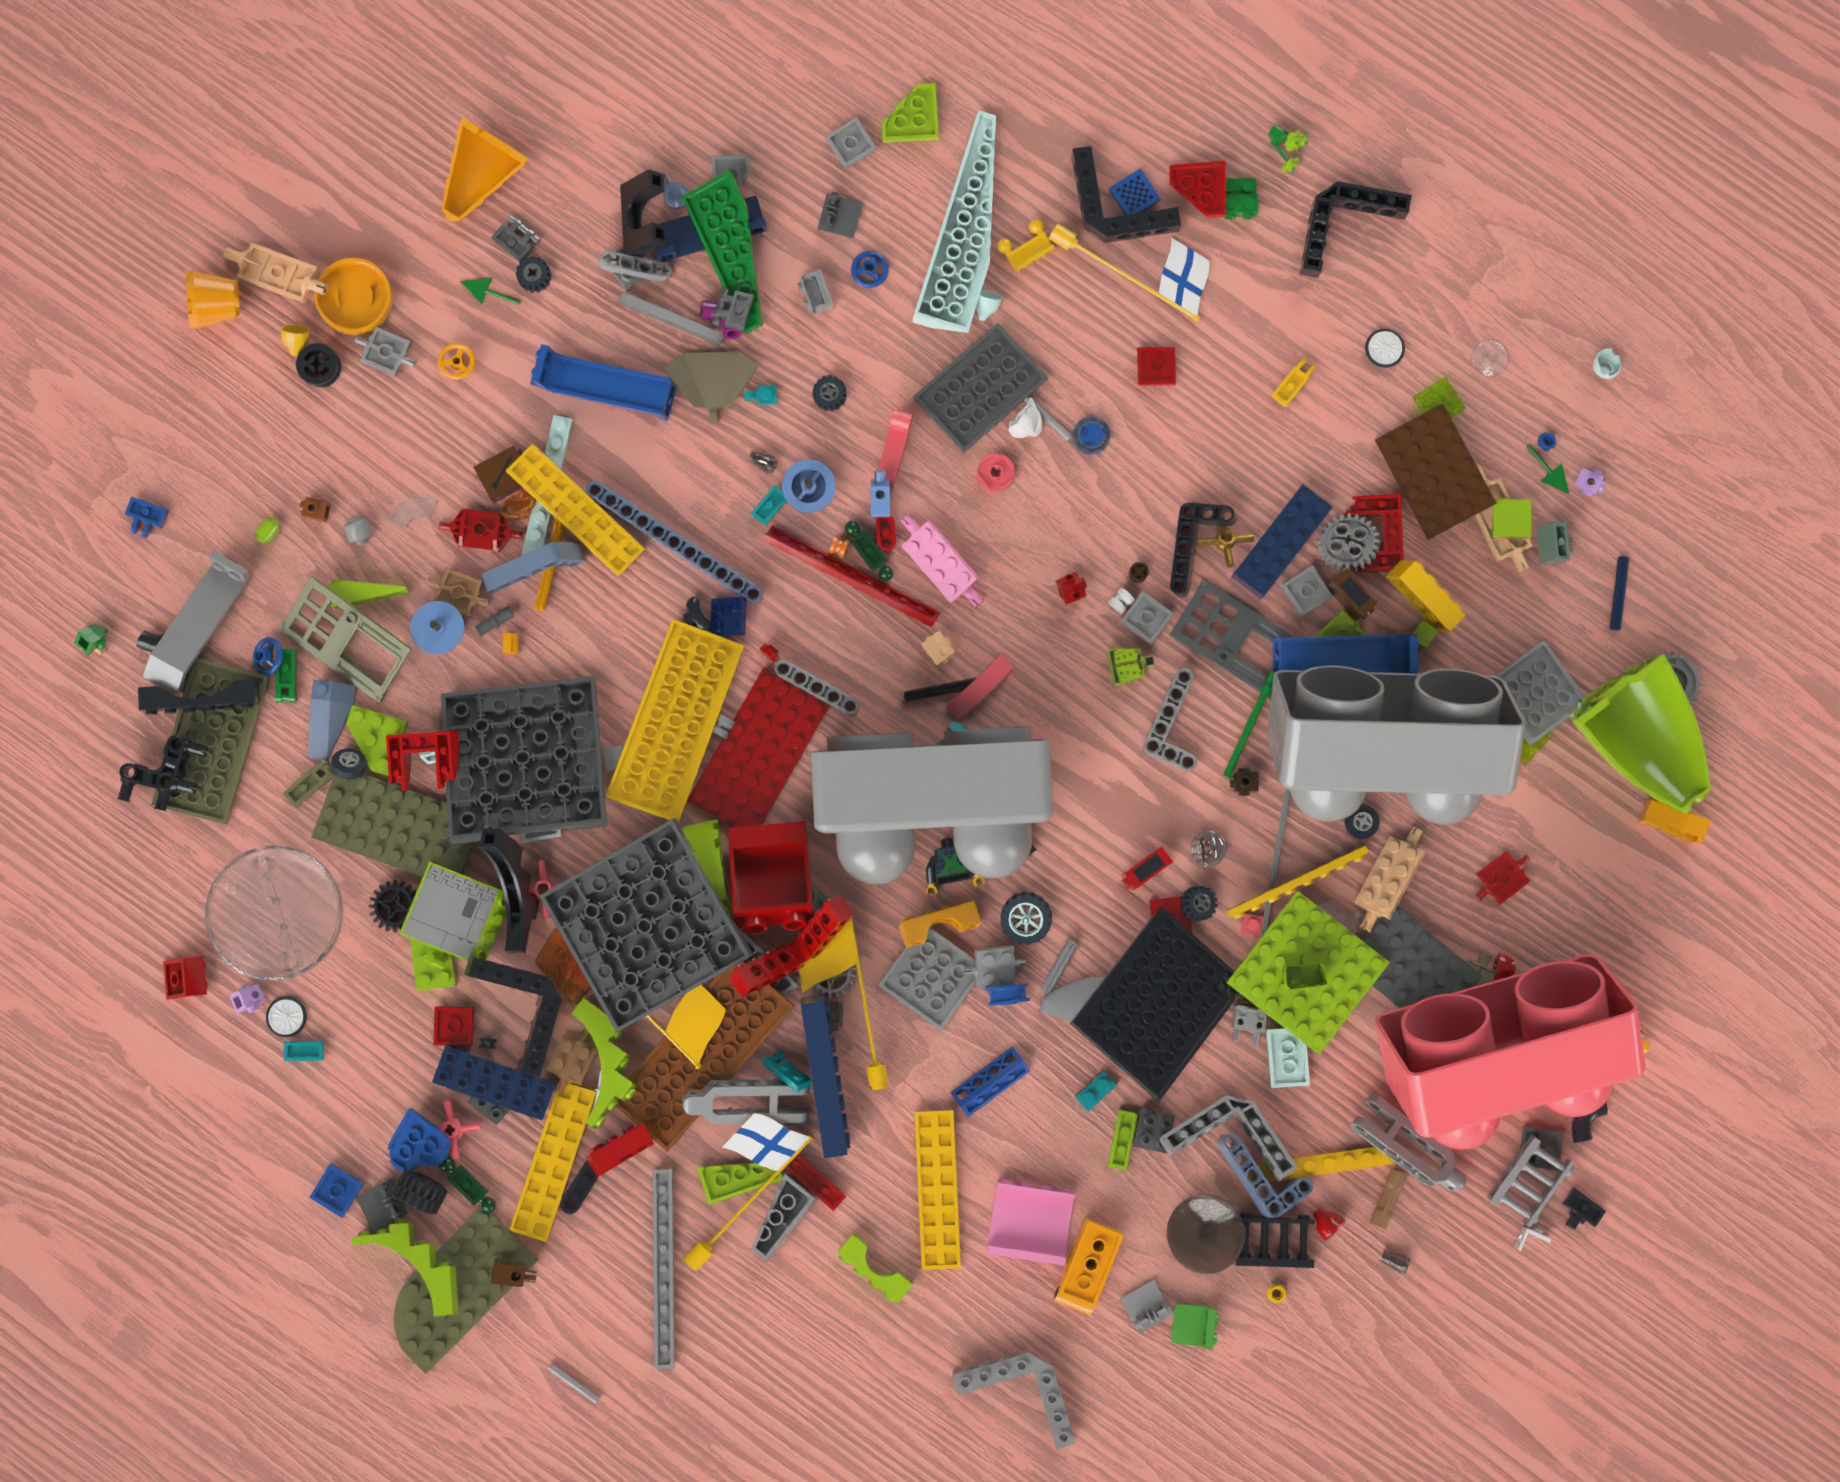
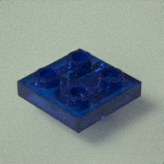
(728, 616)

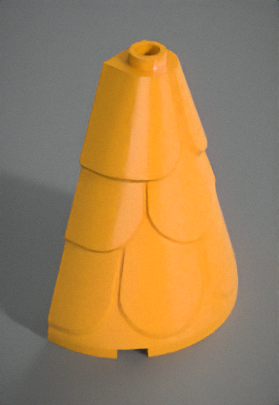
(477, 170)

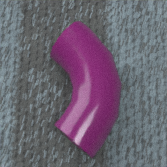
(706, 312)

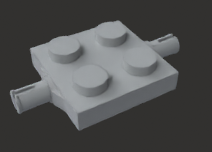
(385, 351)
(994, 966)

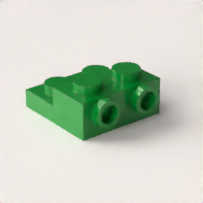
(1241, 198)

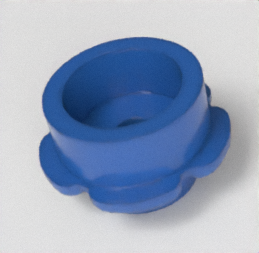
(1551, 441)

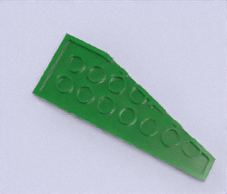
(725, 231)

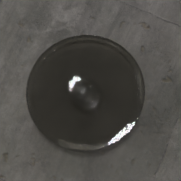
(1206, 1233)

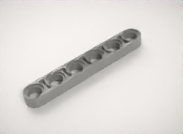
(671, 318)

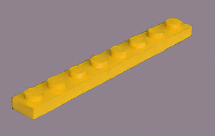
(1290, 886)
(1331, 1163)

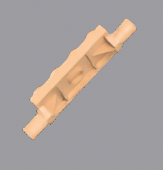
(276, 272)
(1501, 547)
(1389, 878)

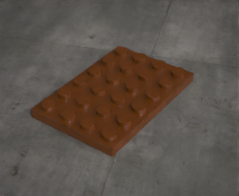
(1435, 471)

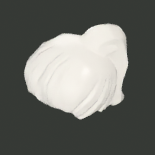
(1027, 422)

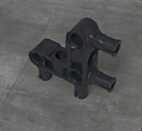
(172, 766)

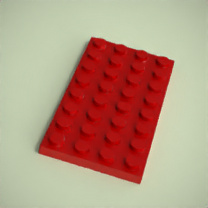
(759, 752)

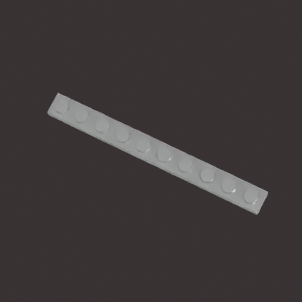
(663, 1269)

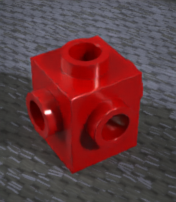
(1071, 587)

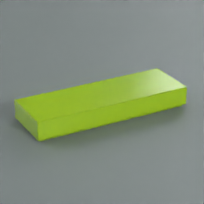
(1122, 1139)

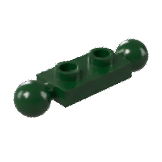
(869, 550)
(468, 1185)

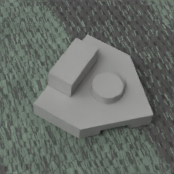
(736, 163)

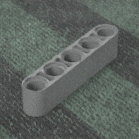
(810, 681)

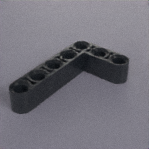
(1190, 540)

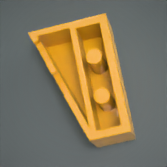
(1663, 818)

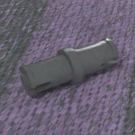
(494, 621)

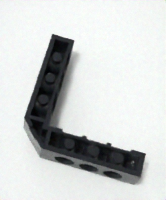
(1348, 197)
(1118, 227)
(546, 1011)

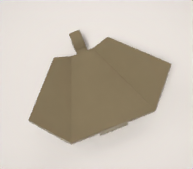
(711, 378)

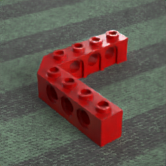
(791, 957)

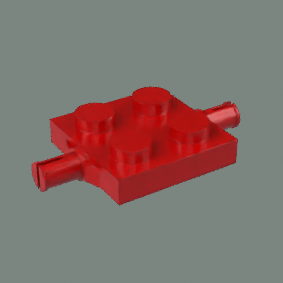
(1503, 877)

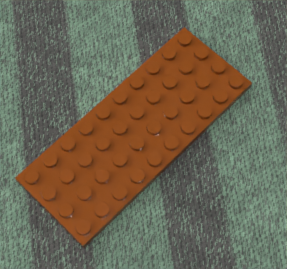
(669, 1074)

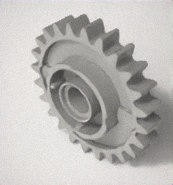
(1685, 674)

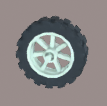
(1035, 901)

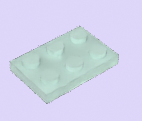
(1286, 1059)

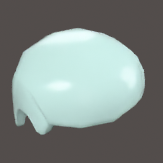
(1606, 364)

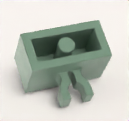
(1553, 543)

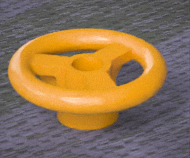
(457, 367)

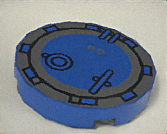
(1091, 435)

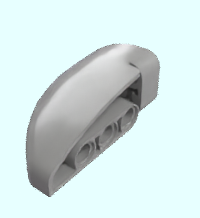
(1069, 998)

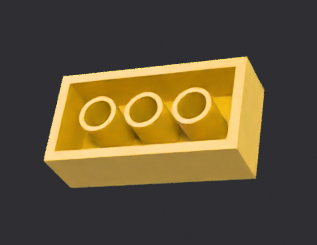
(1426, 595)

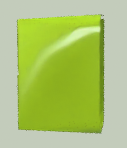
(1322, 978)

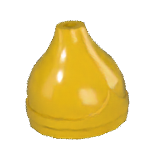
(295, 337)

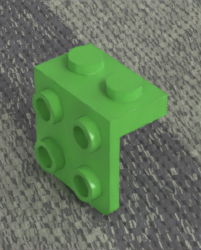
(1194, 1325)

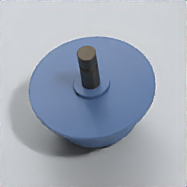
(437, 627)

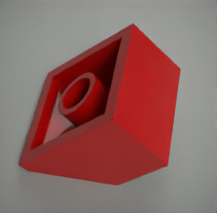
(185, 977)

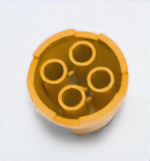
(210, 299)

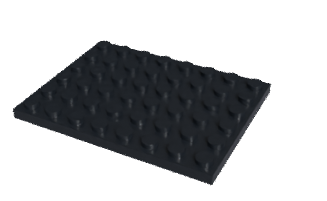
(1157, 1004)

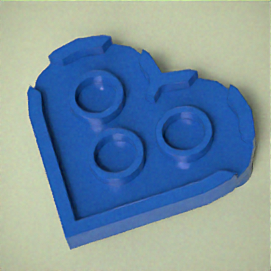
(418, 1143)

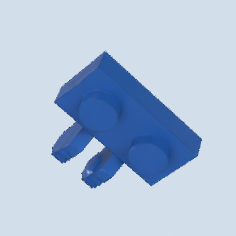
(147, 513)

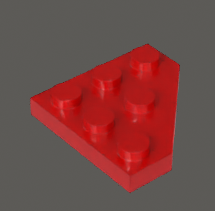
(1202, 186)

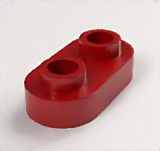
(886, 533)

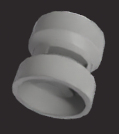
(726, 723)

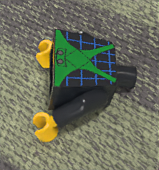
(947, 868)

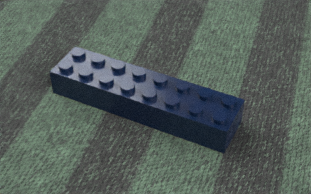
(824, 1078)

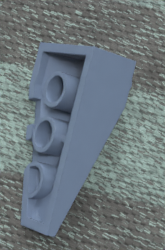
(328, 714)

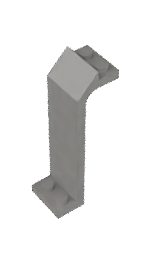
(196, 623)

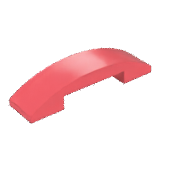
(980, 687)

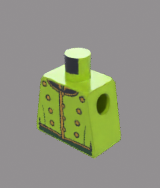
(1127, 665)

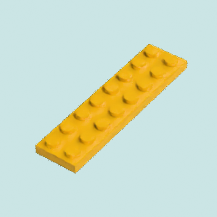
(575, 510)
(553, 1162)
(937, 1190)

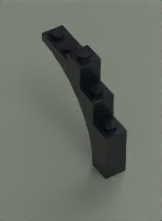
(515, 882)

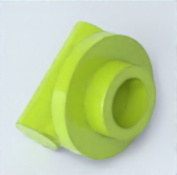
(434, 957)

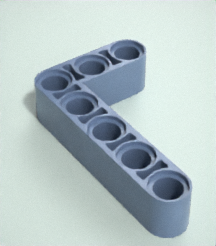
(532, 563)
(1259, 1180)

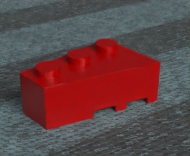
(619, 1149)

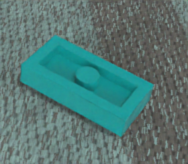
(769, 506)
(1095, 1091)

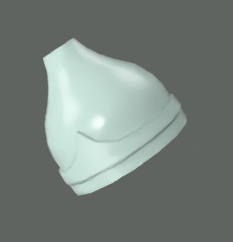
(987, 304)

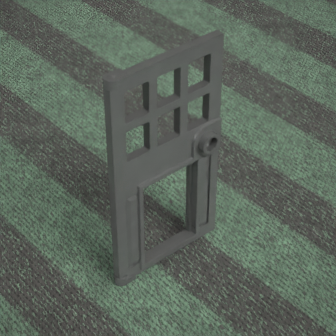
(1234, 637)

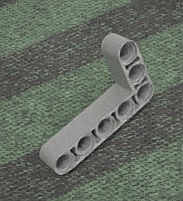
(1167, 722)

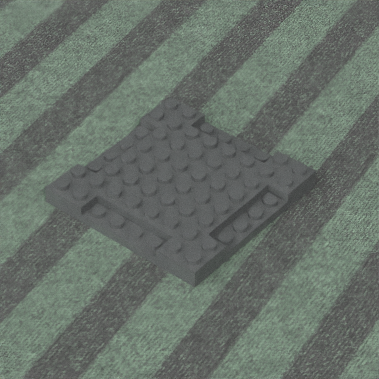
(525, 759)
(645, 925)

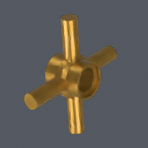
(1226, 533)

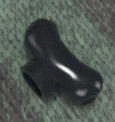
(695, 616)

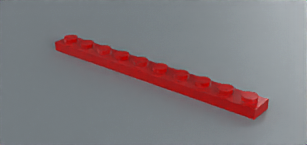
(851, 576)

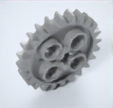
(1353, 528)

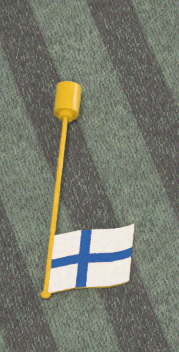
(1180, 280)
(765, 1144)

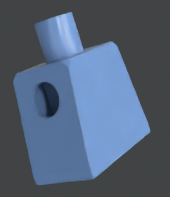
(880, 499)

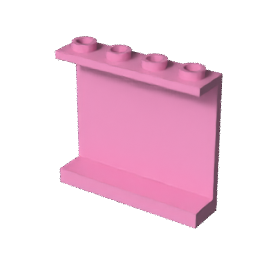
(1030, 1222)

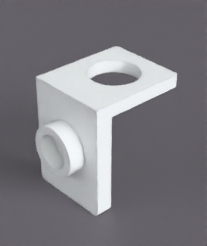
(1523, 1235)

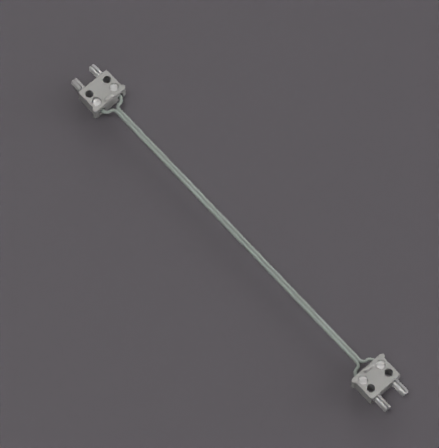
(1251, 1016)

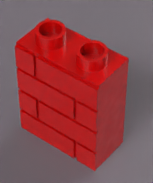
(770, 876)

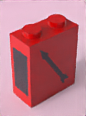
(1146, 869)

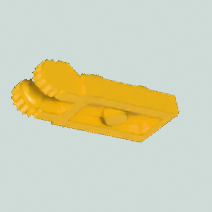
(1292, 383)

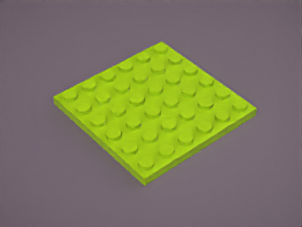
(1300, 937)

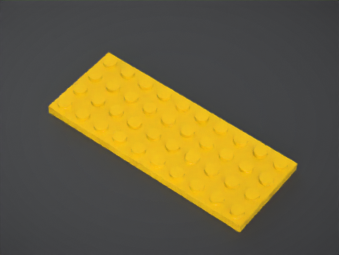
(674, 721)

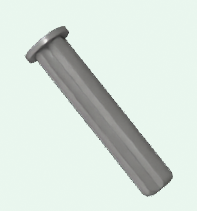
(1059, 966)

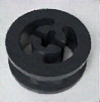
(306, 361)

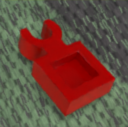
(770, 652)

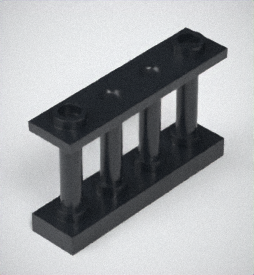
(1283, 1258)

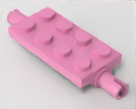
(940, 561)

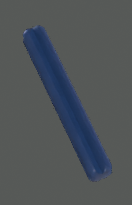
(1619, 593)

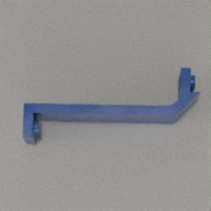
(603, 383)
(1364, 652)

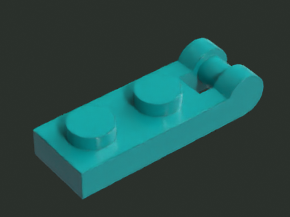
(787, 1071)

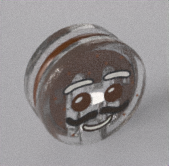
(1207, 849)

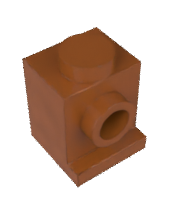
(319, 514)

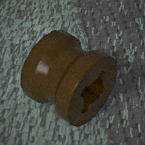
(1141, 570)

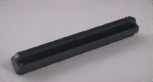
(937, 690)

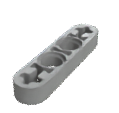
(635, 263)

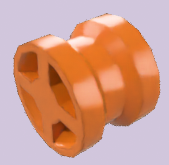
(839, 546)

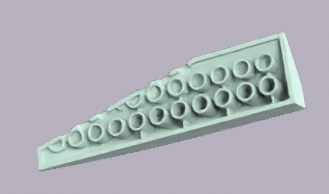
(964, 239)

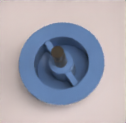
(808, 486)

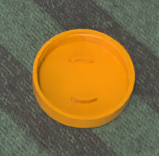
(356, 296)

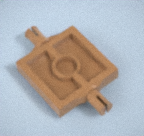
(459, 591)
(572, 1060)

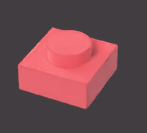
(1252, 924)

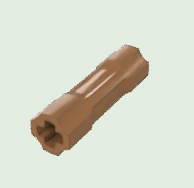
(1394, 1184)

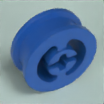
(1007, 994)

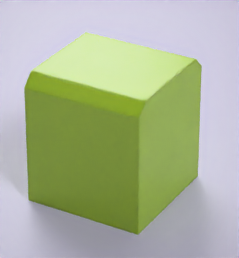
(1424, 633)

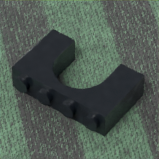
(635, 194)

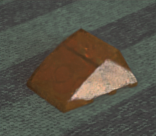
(562, 969)

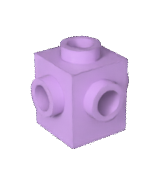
(1583, 479)
(247, 998)

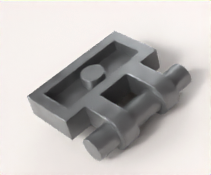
(513, 244)
(738, 312)

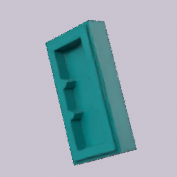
(304, 1051)

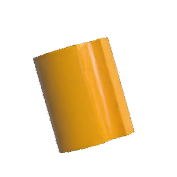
(510, 643)

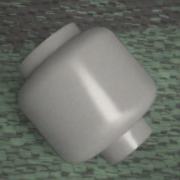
(357, 530)

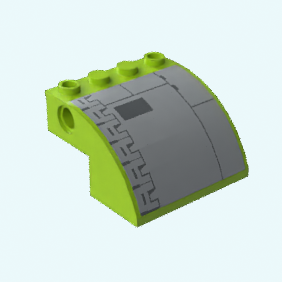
(455, 913)

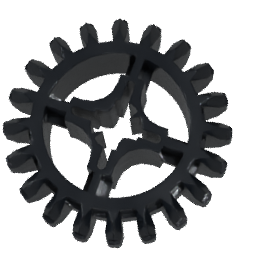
(397, 897)

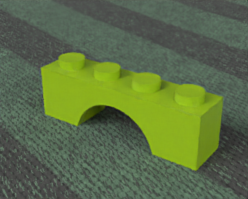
(894, 1284)

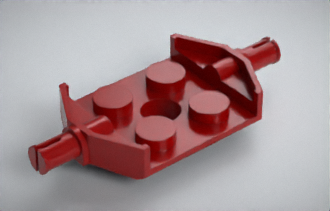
(493, 538)

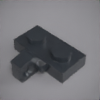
(1582, 1209)

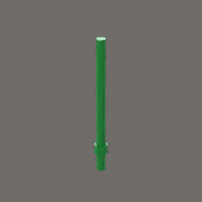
(1266, 690)

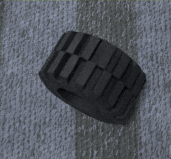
(420, 1191)

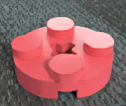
(984, 472)

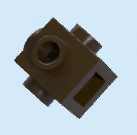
(1250, 778)

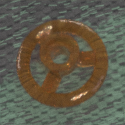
(521, 508)

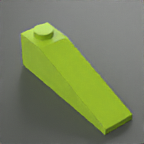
(362, 592)

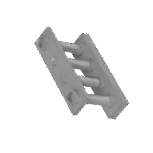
(1510, 1178)

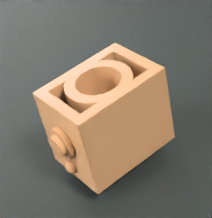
(938, 648)

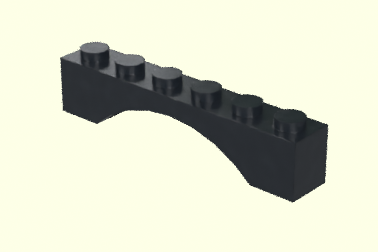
(238, 693)

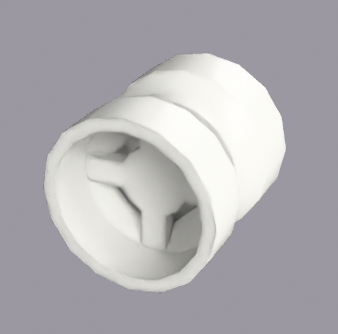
(1121, 600)

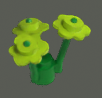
(1292, 140)

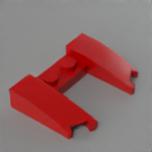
(1390, 509)
(401, 746)

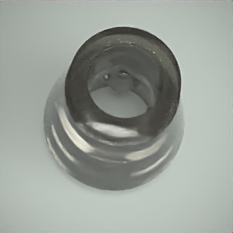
(763, 461)
(1396, 1261)

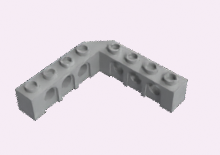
(1251, 1121)
(1015, 1366)

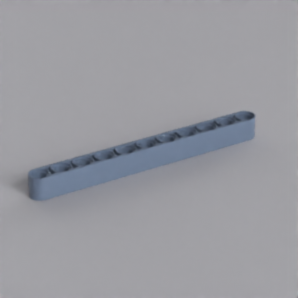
(668, 535)

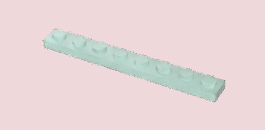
(556, 452)

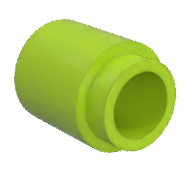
(267, 530)

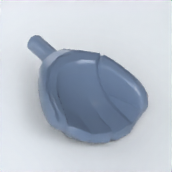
(673, 193)

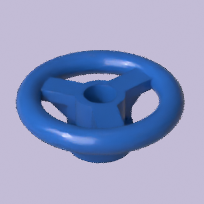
(869, 262)
(265, 655)

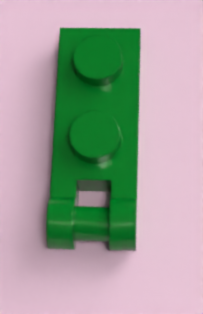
(286, 677)

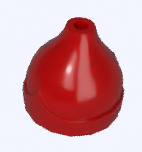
(1327, 1223)

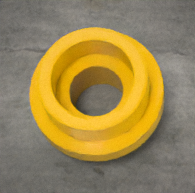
(1282, 1295)

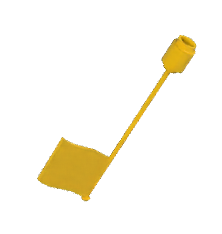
(833, 961)
(693, 1023)

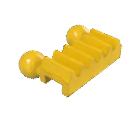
(1029, 251)

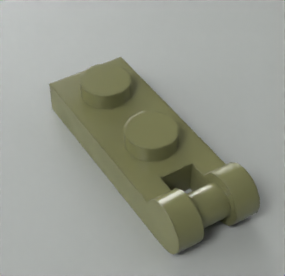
(309, 783)

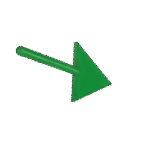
(480, 288)
(1556, 477)

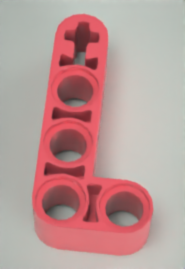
(895, 444)

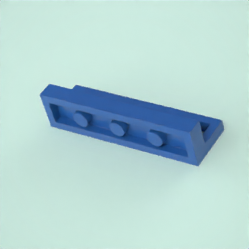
(992, 1084)

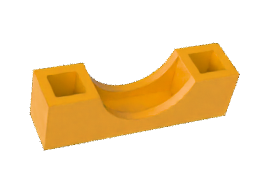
(963, 917)

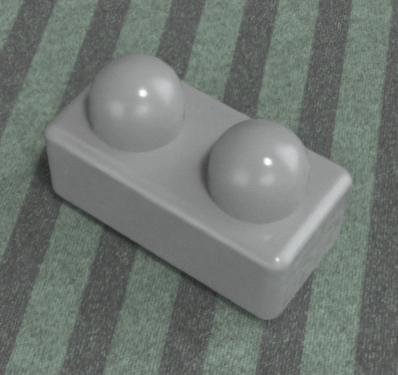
(1425, 735)
(977, 782)

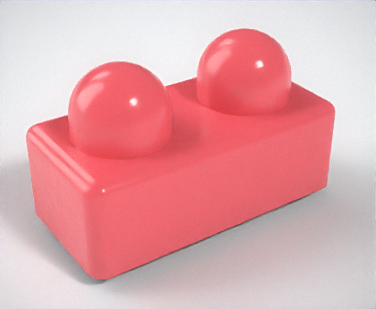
(1509, 1047)

